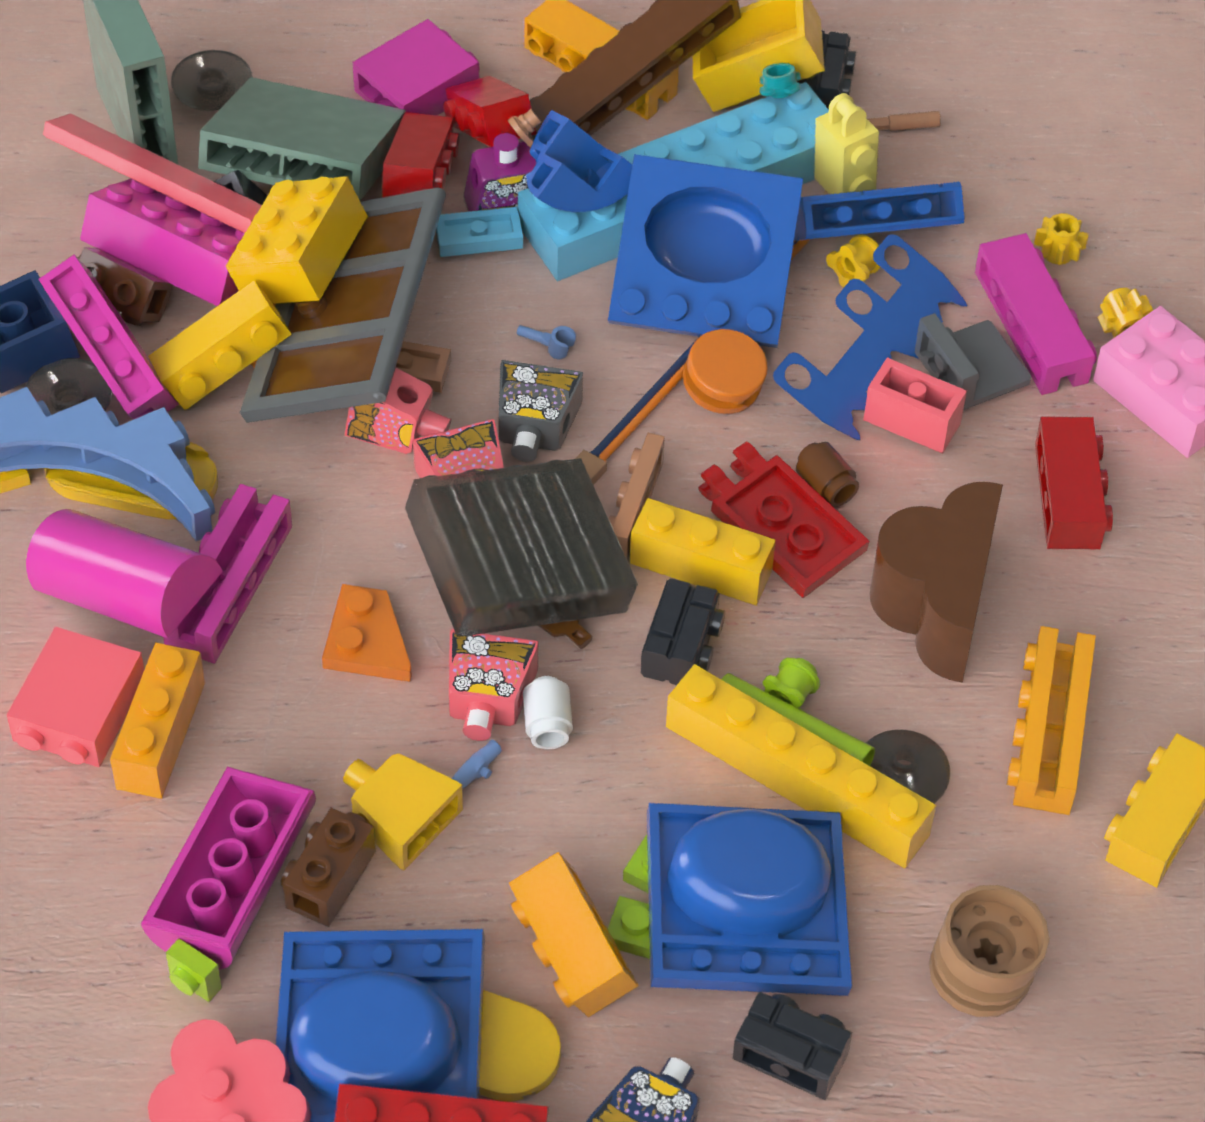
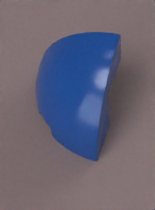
(575, 169)

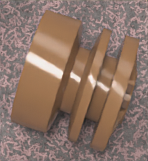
(988, 950)

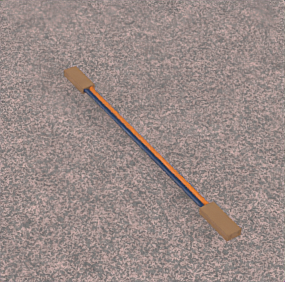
(595, 460)

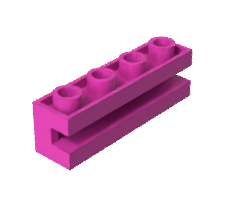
(1034, 313)
(106, 338)
(244, 547)

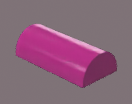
(117, 571)
(228, 864)

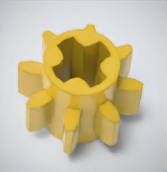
(1061, 238)
(1122, 309)

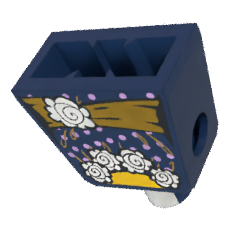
(651, 1097)

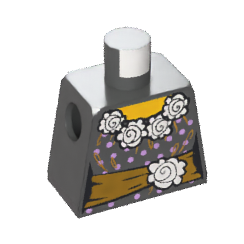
(537, 407)

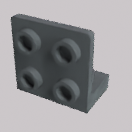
(970, 359)

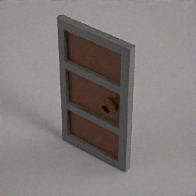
(352, 337)

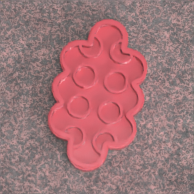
(226, 1080)

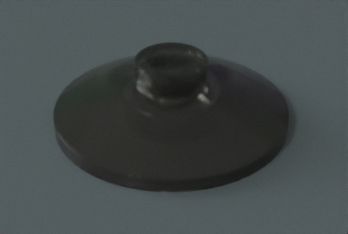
(209, 79)
(68, 384)
(929, 766)

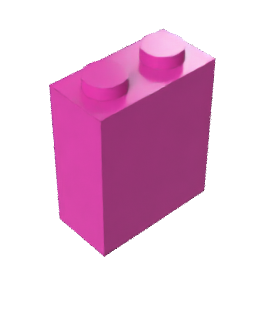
(414, 70)

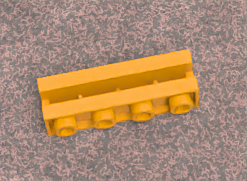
(568, 35)
(1053, 722)

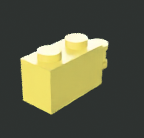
(845, 148)

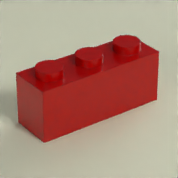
(484, 107)
(420, 154)
(1072, 483)

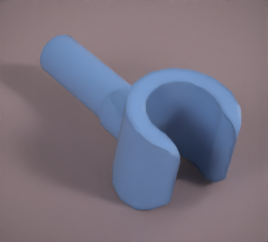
(557, 342)

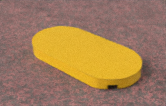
(115, 495)
(516, 1049)

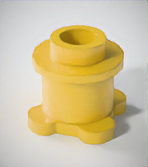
(854, 259)

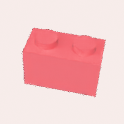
(914, 405)

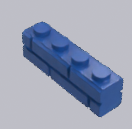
(879, 211)

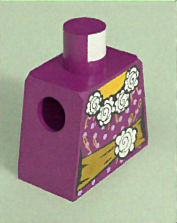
(498, 174)

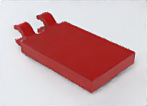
(779, 504)

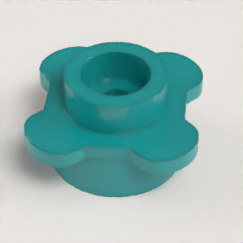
(779, 80)

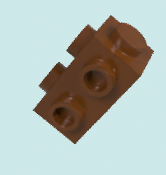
(130, 289)
(328, 866)

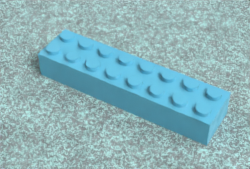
(757, 137)

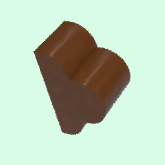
(934, 571)

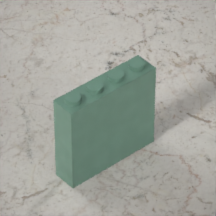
(131, 74)
(298, 135)

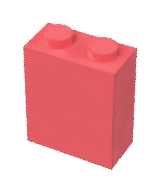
(75, 697)

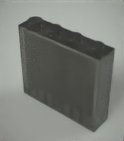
(519, 546)

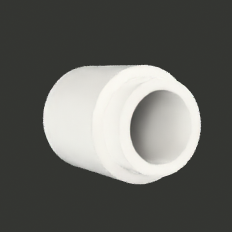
(547, 712)

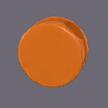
(725, 371)

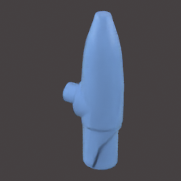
(478, 764)

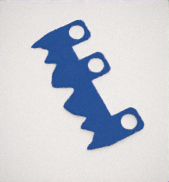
(886, 329)

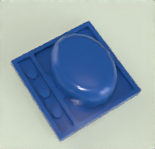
(705, 249)
(747, 900)
(381, 1012)

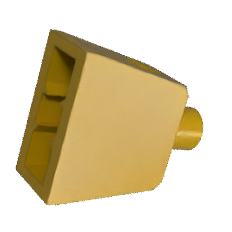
(404, 804)

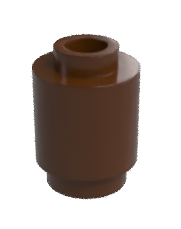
(827, 473)

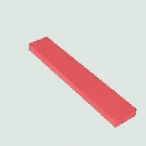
(153, 171)

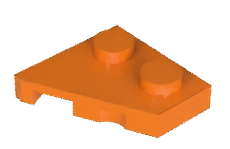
(366, 636)

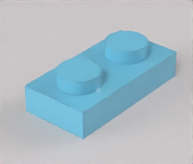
(479, 232)

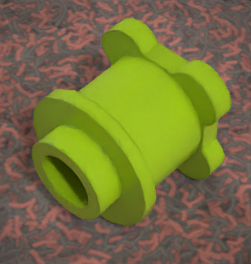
(794, 681)

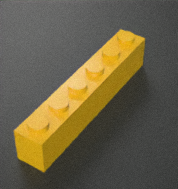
(799, 765)

